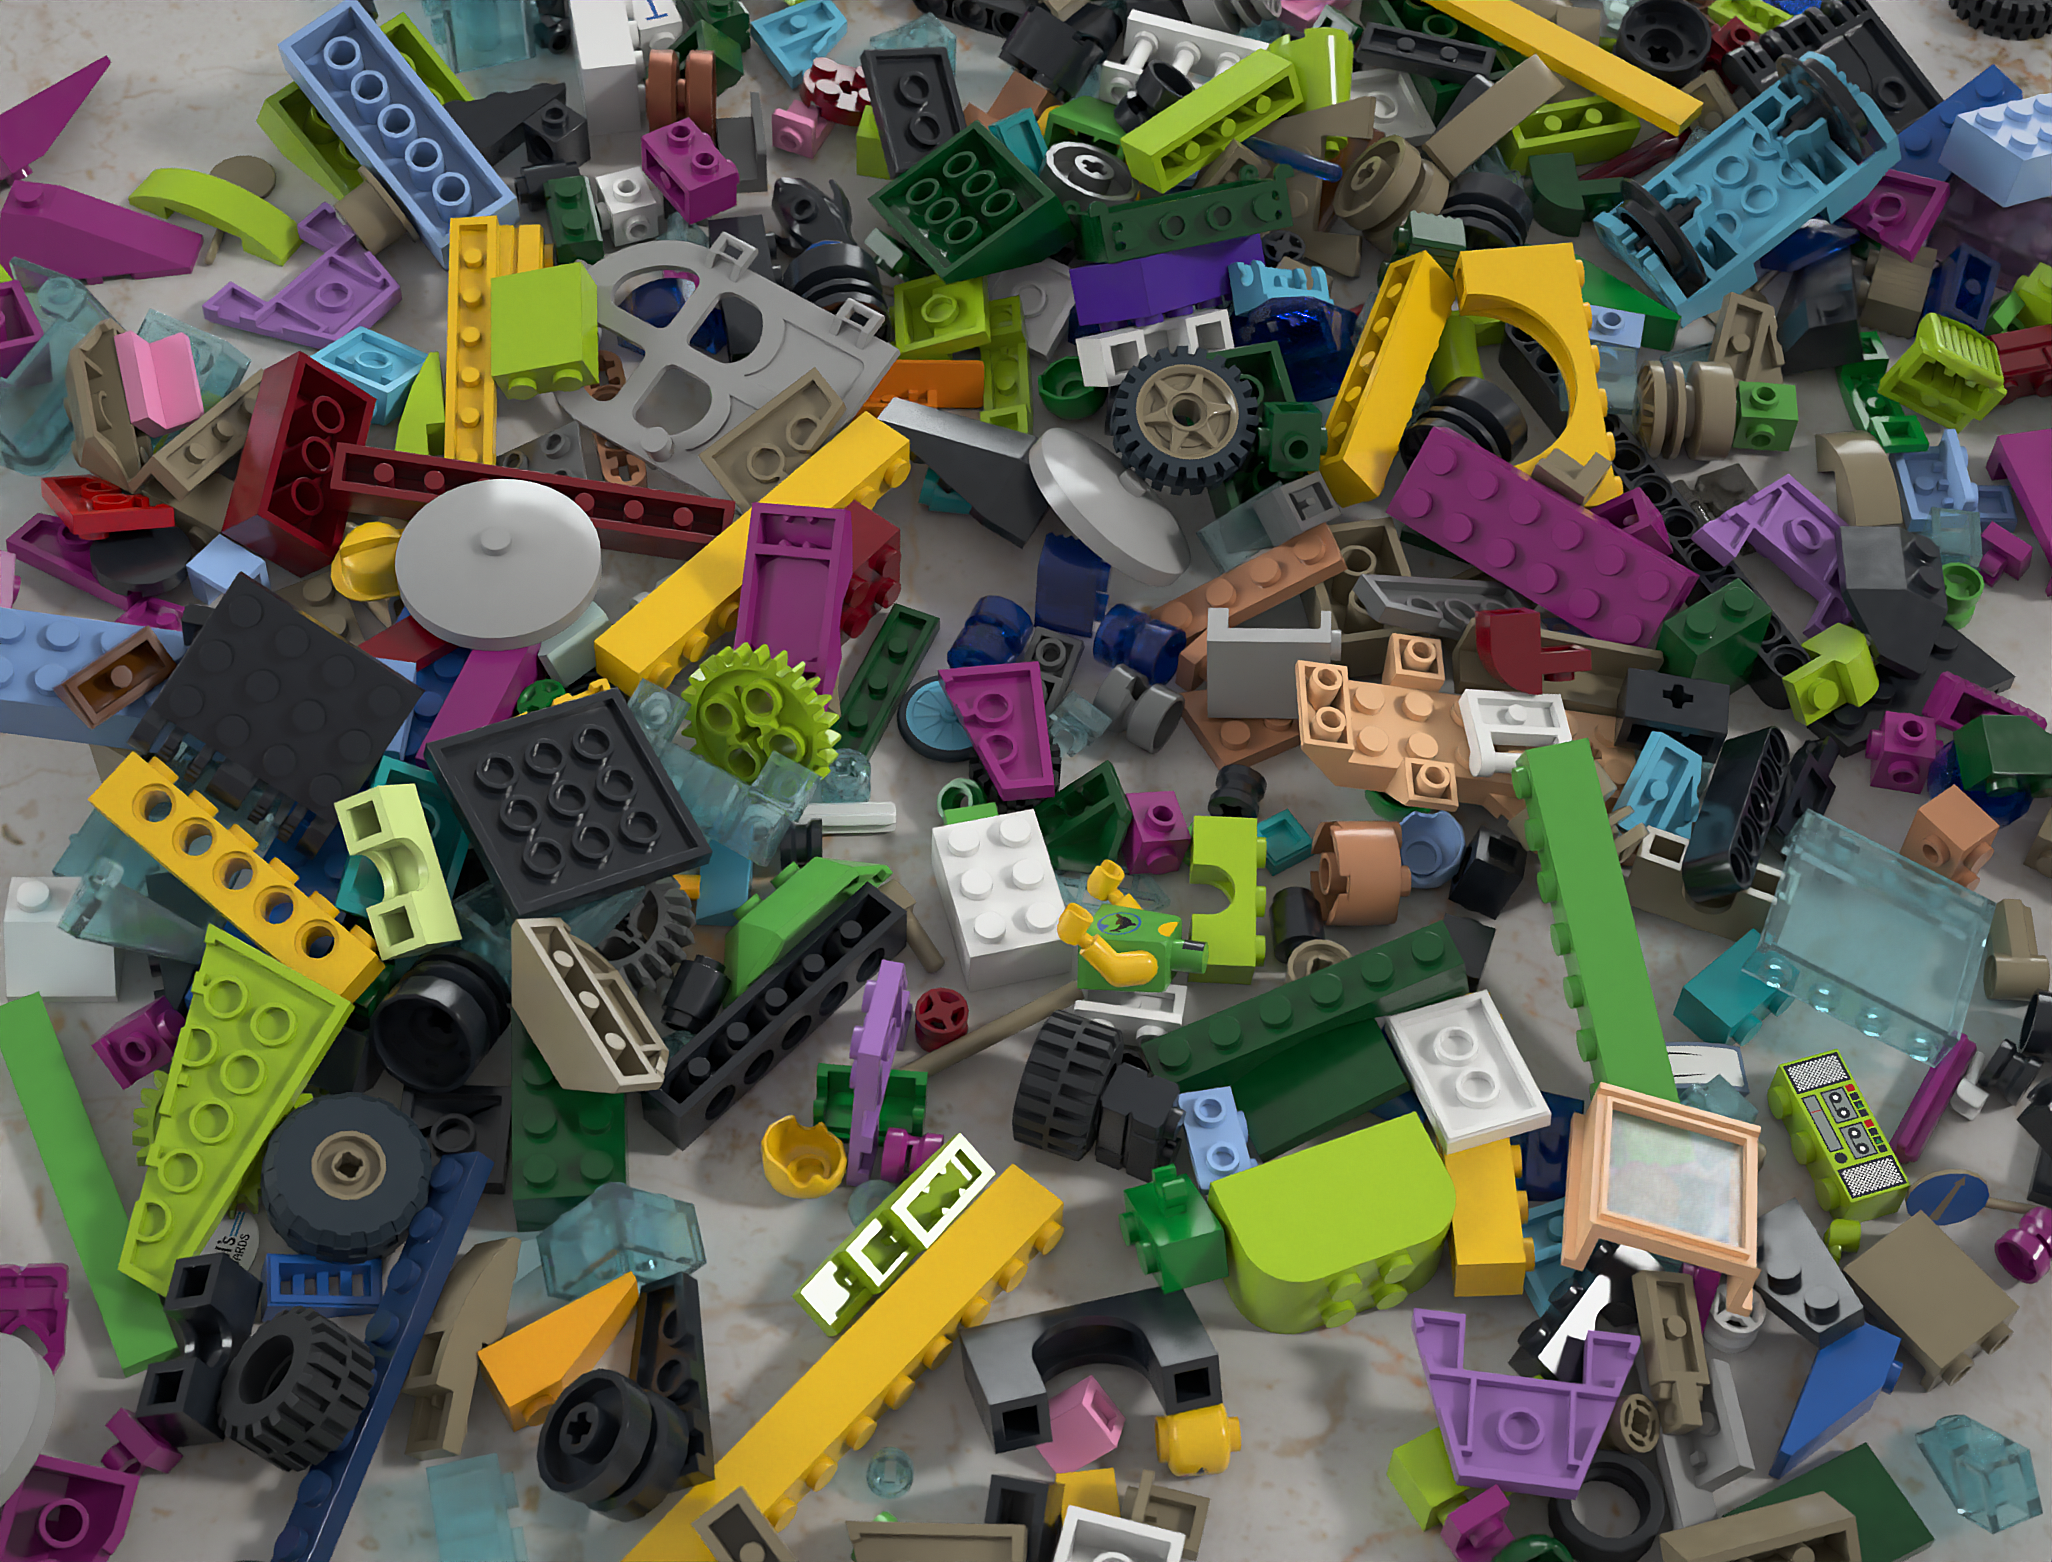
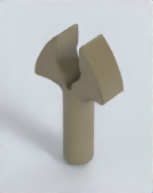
(916, 935)

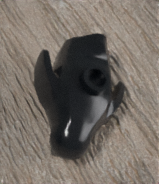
(810, 215)

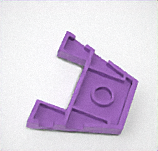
(322, 303)
(1793, 533)
(873, 1053)
(1517, 1428)

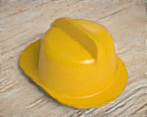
(366, 563)

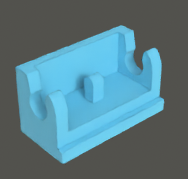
(1256, 284)

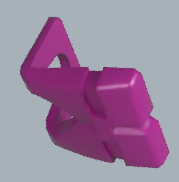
(38, 1302)

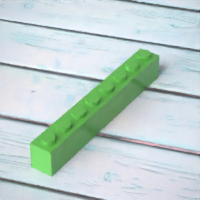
(1592, 920)

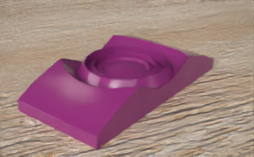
(796, 586)

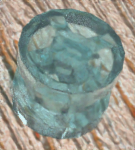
(848, 789)

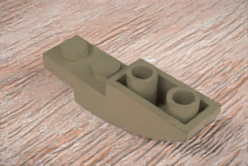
(445, 1367)

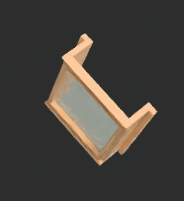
(1664, 1185)

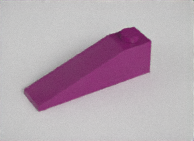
(37, 122)
(90, 236)
(66, 1513)

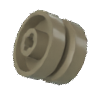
(1386, 187)

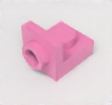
(800, 129)

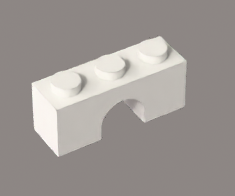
(1111, 354)

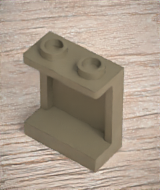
(1932, 1299)

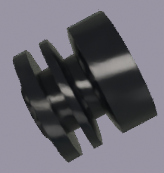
(1665, 40)
(1492, 210)
(835, 273)
(1474, 411)
(440, 1020)

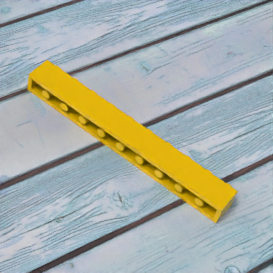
(872, 1364)

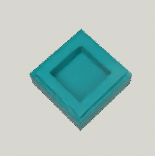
(1286, 841)

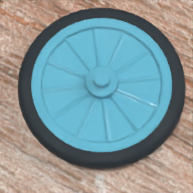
(931, 724)

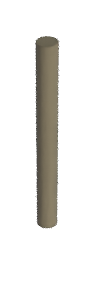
(996, 1030)

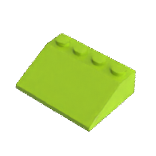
(311, 142)

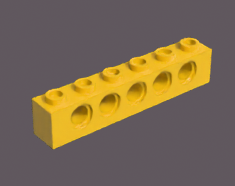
(127, 802)

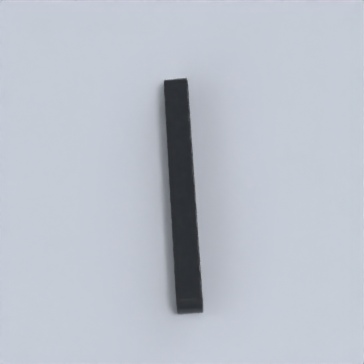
(1537, 379)

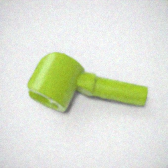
(1842, 1237)

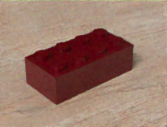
(287, 464)

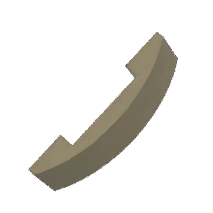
(1492, 116)

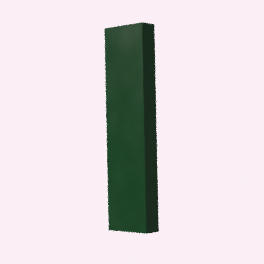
(884, 678)

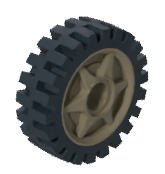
(1187, 387)

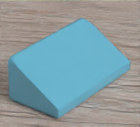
(723, 886)

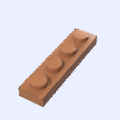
(1258, 583)

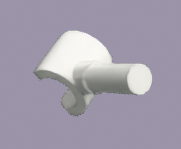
(1968, 1097)

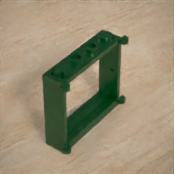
(1182, 217)

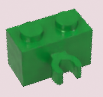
(1173, 1231)

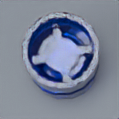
(991, 634)
(1142, 644)

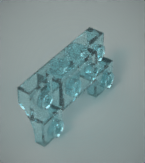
(724, 806)

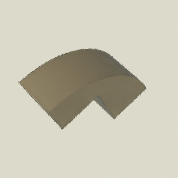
(1862, 477)

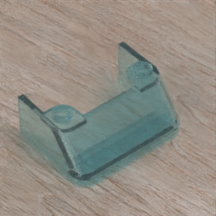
(32, 410)

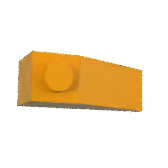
(546, 1356)

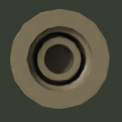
(374, 215)

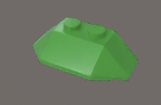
(789, 914)

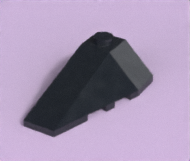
(1820, 316)
(978, 462)

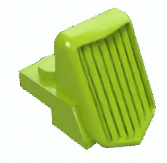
(1947, 374)

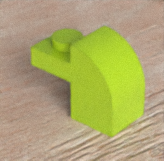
(1837, 674)

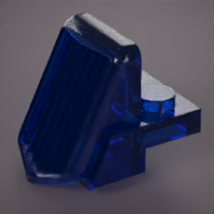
(1311, 339)

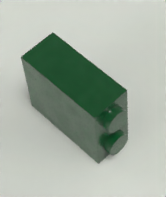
(1716, 637)

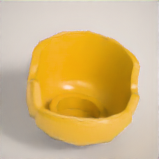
(802, 1159)

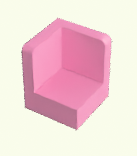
(1082, 1426)

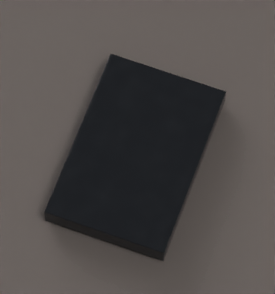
(912, 102)

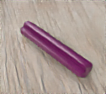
(1931, 1102)

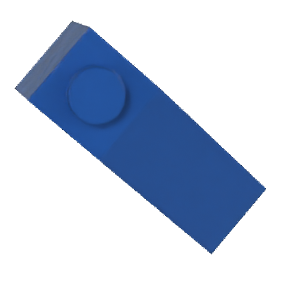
(1838, 1392)

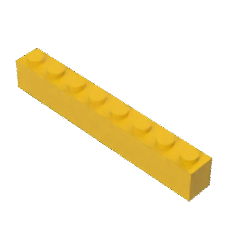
(704, 595)

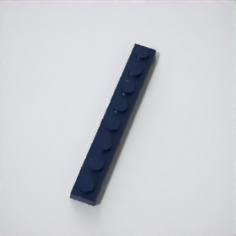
(393, 1340)

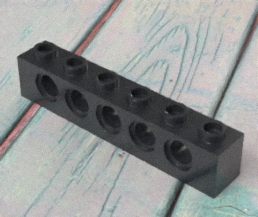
(775, 1015)

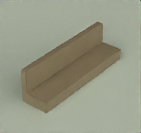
(204, 444)
(1589, 691)

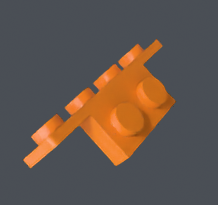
(929, 384)

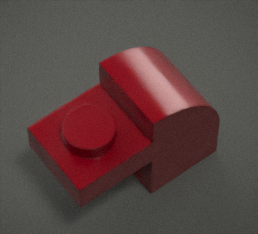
(1513, 654)

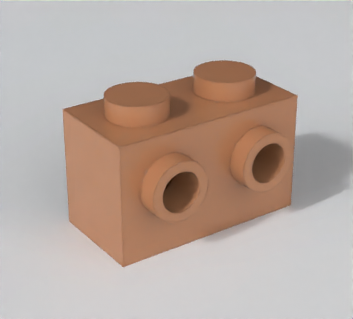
(1951, 837)

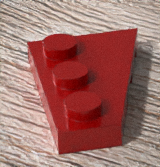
(98, 507)

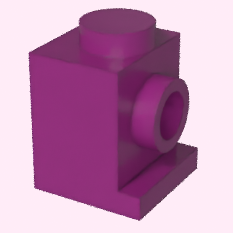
(140, 1042)

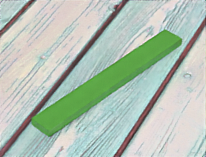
(82, 1184)

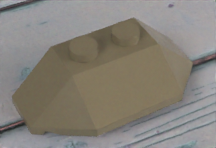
(99, 411)
(582, 1012)

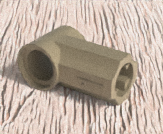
(2013, 962)

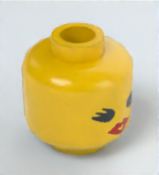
(1197, 1440)

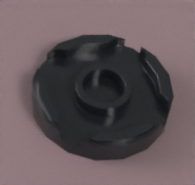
(141, 560)

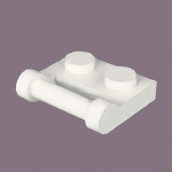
(1509, 720)

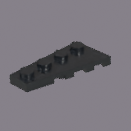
(1900, 694)
(672, 1363)

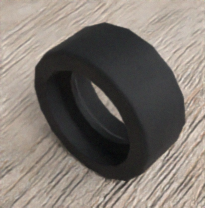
(1640, 1484)

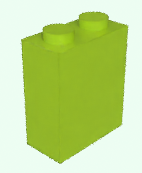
(544, 331)

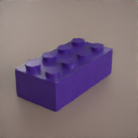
(1159, 283)

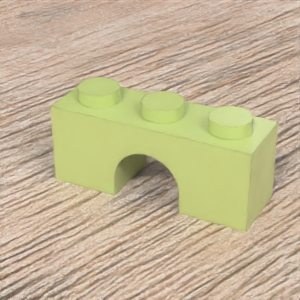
(394, 834)

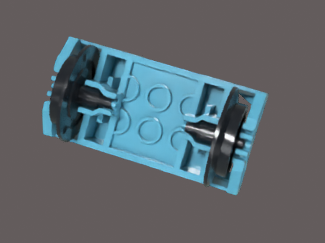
(1751, 186)

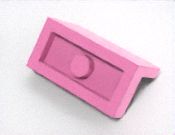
(159, 382)

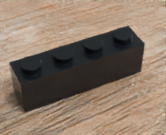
(741, 320)

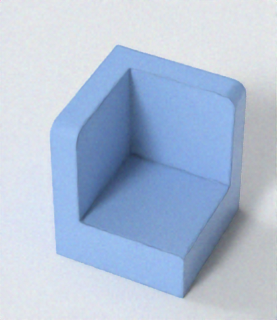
(218, 565)

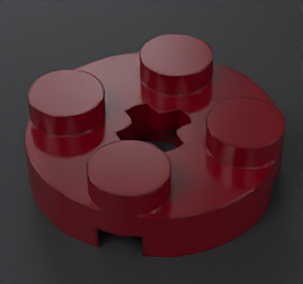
(837, 90)

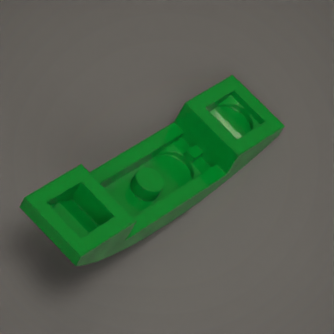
(1872, 410)

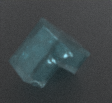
(616, 1234)

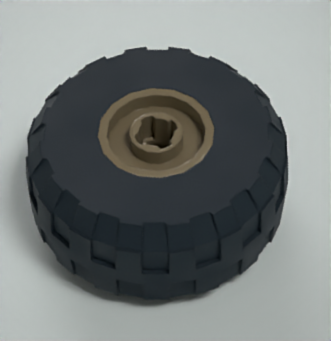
(340, 1208)

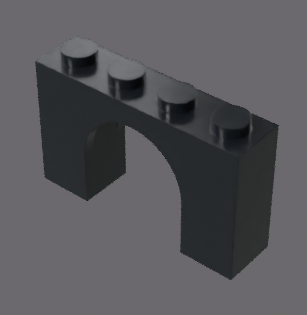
(1141, 1330)

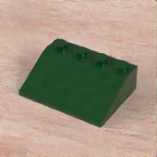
(974, 209)

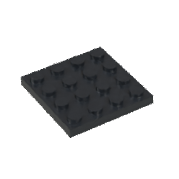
(567, 805)

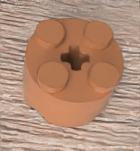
(1359, 872)

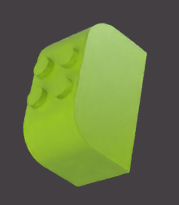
(1335, 1227)

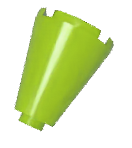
(1323, 72)

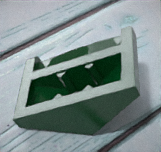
(1085, 821)

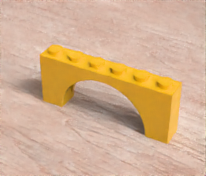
(1542, 295)

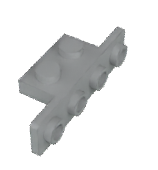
(1706, 1456)

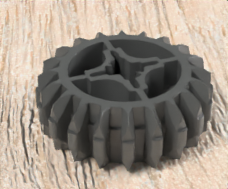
(660, 931)

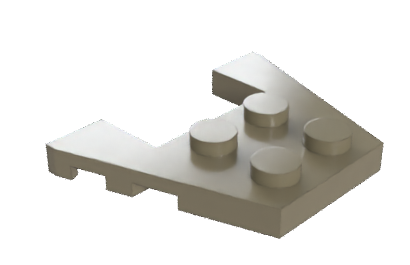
(1308, 134)

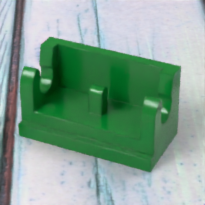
(902, 1105)

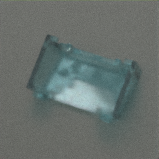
(136, 902)

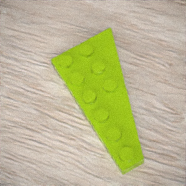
(231, 1083)

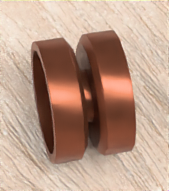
(676, 98)

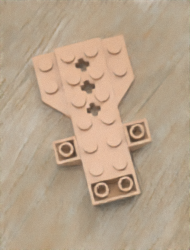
(1413, 738)

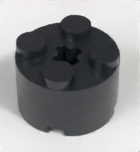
(1050, 53)

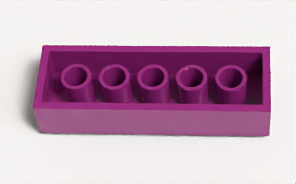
(1539, 542)

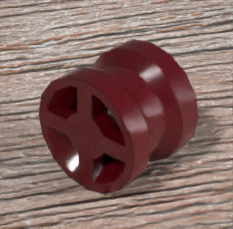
(943, 1007)

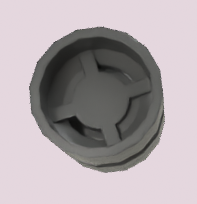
(1142, 711)

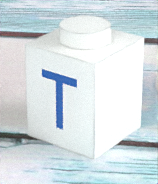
(656, 24)

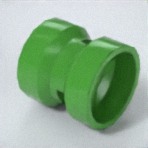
(1963, 591)

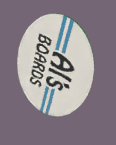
(236, 1238)

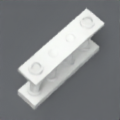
(1176, 43)

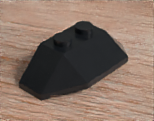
(1893, 592)

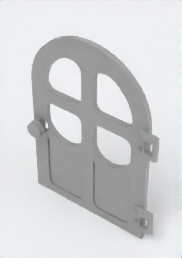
(791, 344)

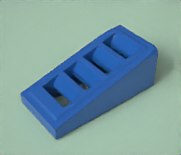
(300, 1267)

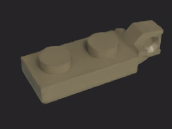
(1672, 1347)

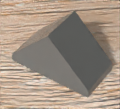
(1296, 508)

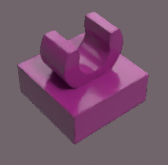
(2002, 554)
(138, 1447)

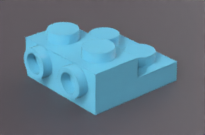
(377, 367)

